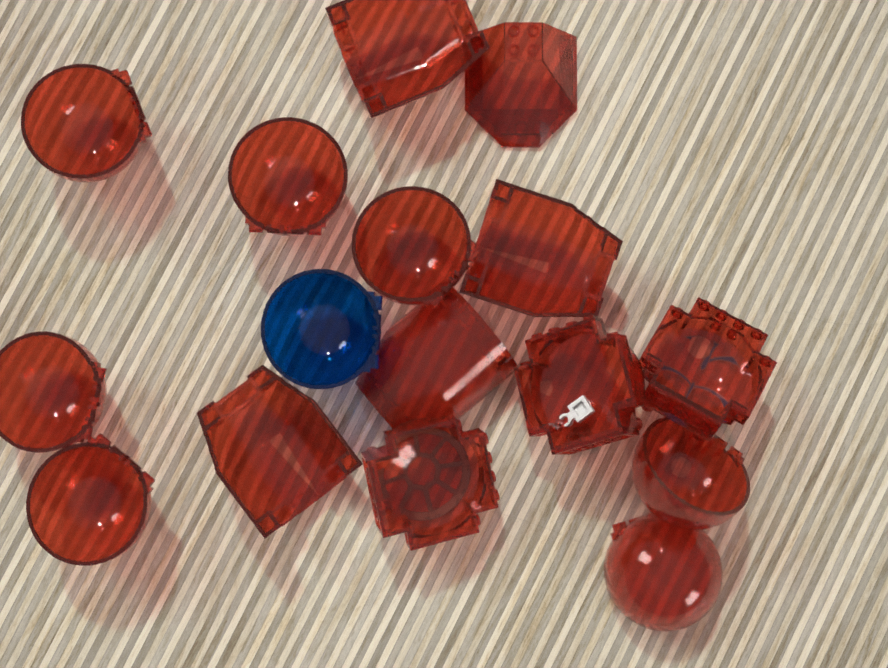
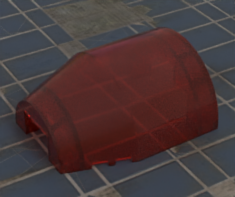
(404, 47)
(540, 256)
(436, 363)
(274, 449)

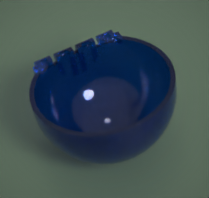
(322, 329)

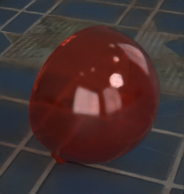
(84, 122)
(287, 177)
(412, 245)
(49, 392)
(688, 479)
(89, 503)
(662, 573)

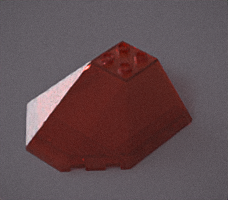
(523, 83)

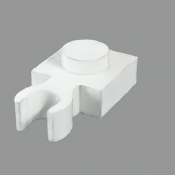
(579, 410)

